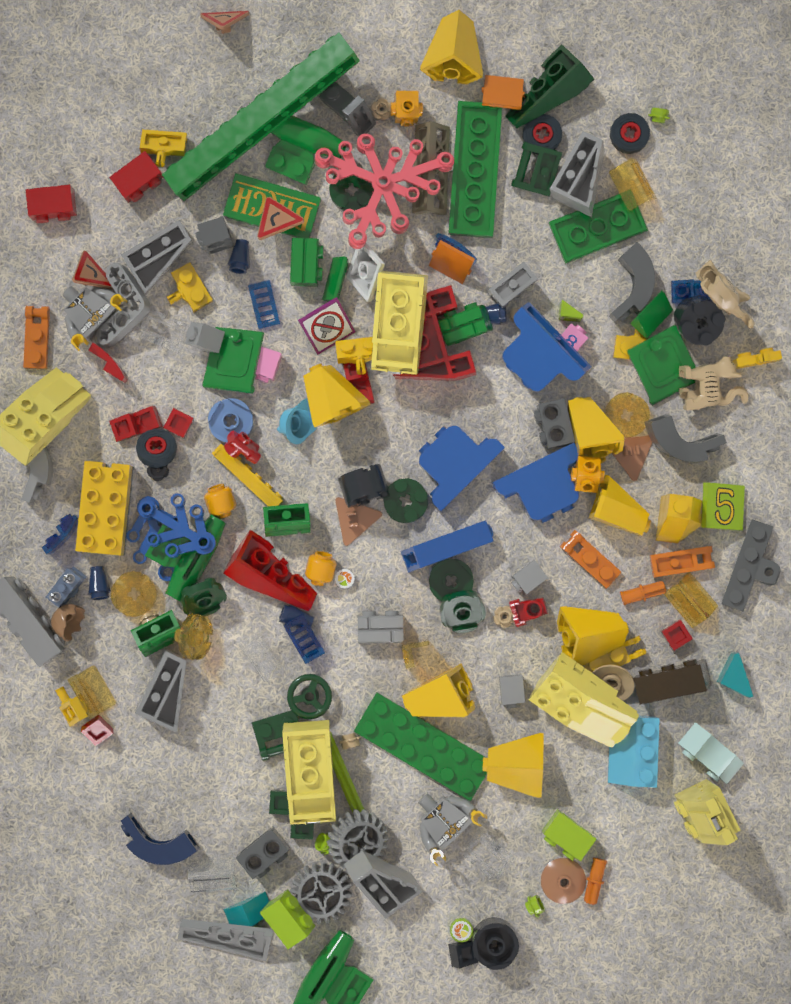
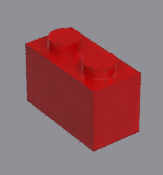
(137, 177)
(51, 203)

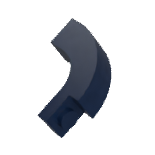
(157, 851)

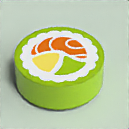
(461, 930)

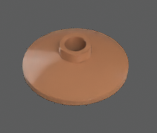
(558, 870)

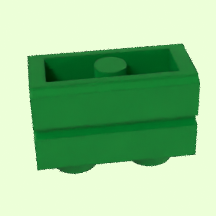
(305, 262)
(465, 324)
(286, 519)
(156, 633)

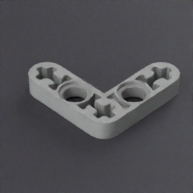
(128, 309)

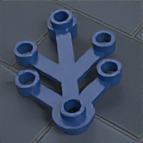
(154, 527)
(180, 528)

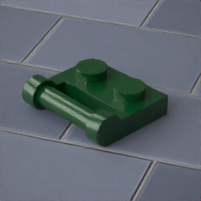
(544, 169)
(270, 729)

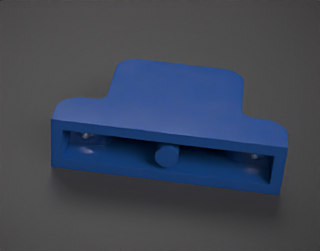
(541, 352)
(454, 462)
(543, 485)

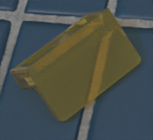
(632, 184)
(691, 600)
(407, 651)
(92, 691)

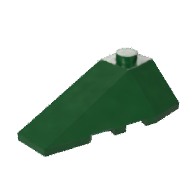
(560, 82)

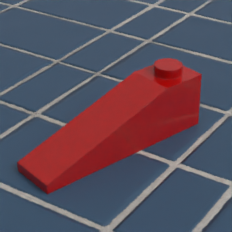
(259, 570)

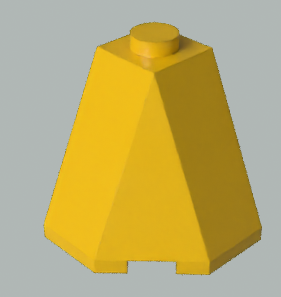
(454, 51)
(331, 395)
(593, 430)
(618, 509)
(678, 517)
(590, 633)
(442, 696)
(517, 765)

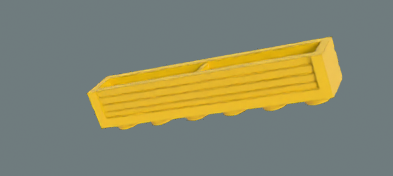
(251, 480)

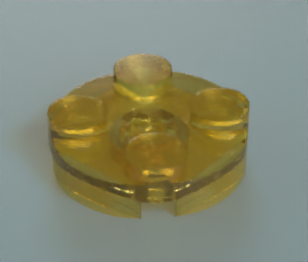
(633, 404)
(124, 603)
(194, 637)

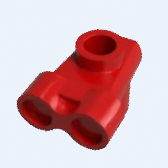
(242, 444)
(523, 612)

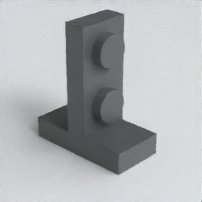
(349, 108)

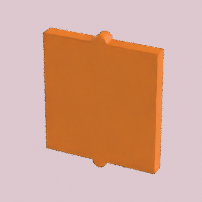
(503, 92)
(451, 262)

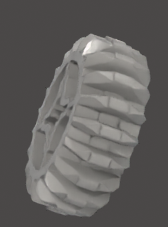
(353, 828)
(325, 912)

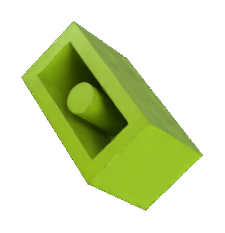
(568, 835)
(288, 919)

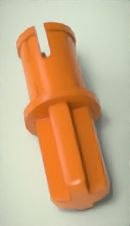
(643, 592)
(595, 880)

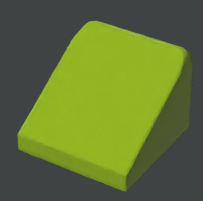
(568, 313)

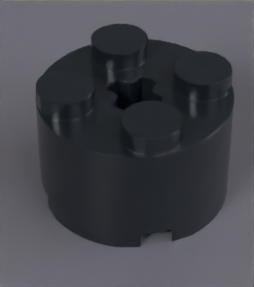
(711, 321)
(363, 485)
(507, 945)

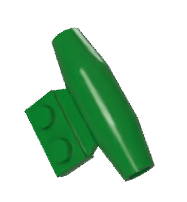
(295, 151)
(188, 565)
(332, 978)

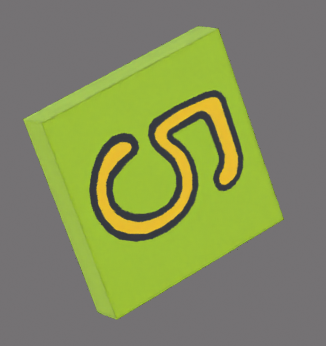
(723, 506)

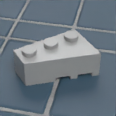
(580, 175)
(156, 255)
(164, 691)
(382, 882)

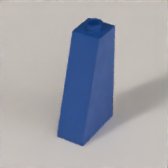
(447, 546)

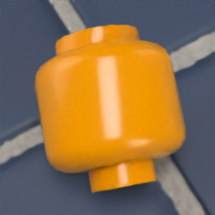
(220, 500)
(320, 568)

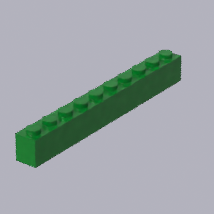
(261, 117)

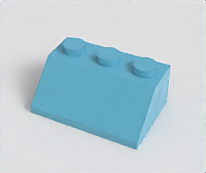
(636, 757)

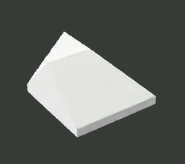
(364, 271)

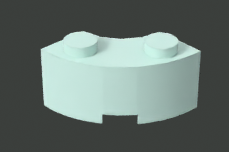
(711, 753)

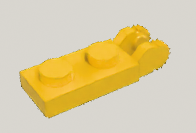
(618, 656)

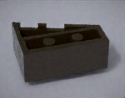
(672, 681)

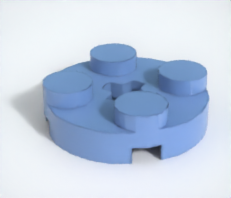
(225, 409)

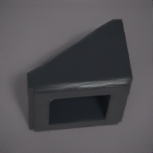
(462, 954)

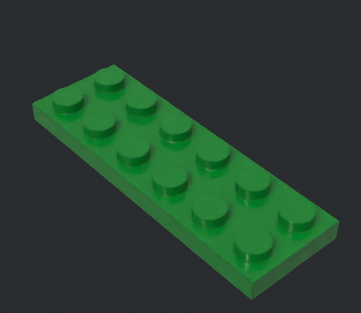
(475, 170)
(422, 746)

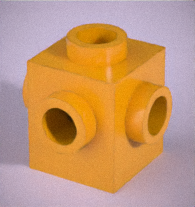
(406, 108)
(587, 474)

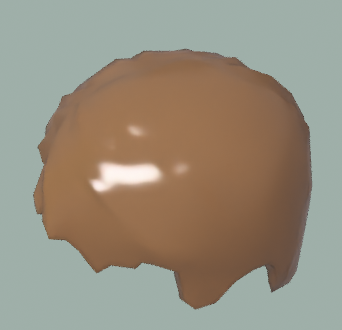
(67, 620)

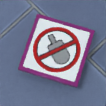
(326, 325)

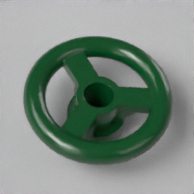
(315, 679)

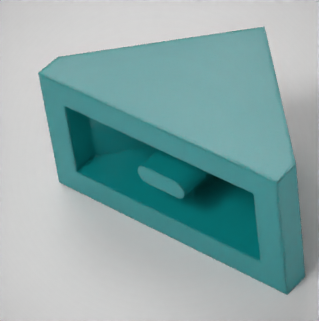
(734, 676)
(247, 911)

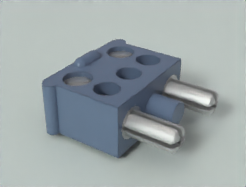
(66, 587)

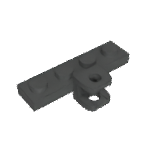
(751, 566)

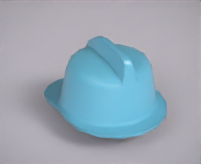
(297, 423)

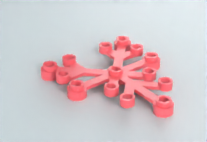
(408, 173)

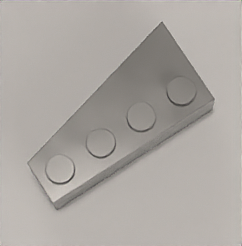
(27, 622)

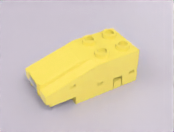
(398, 322)
(41, 414)
(583, 702)
(309, 772)
(707, 814)

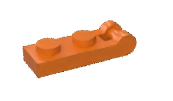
(36, 338)
(591, 559)
(681, 561)

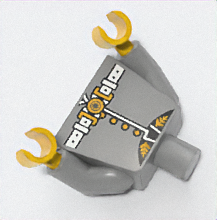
(88, 312)
(445, 822)

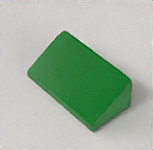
(335, 278)
(652, 315)

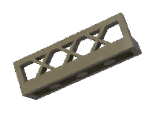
(427, 134)

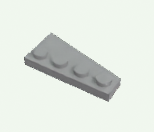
(237, 939)

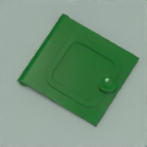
(236, 362)
(660, 367)

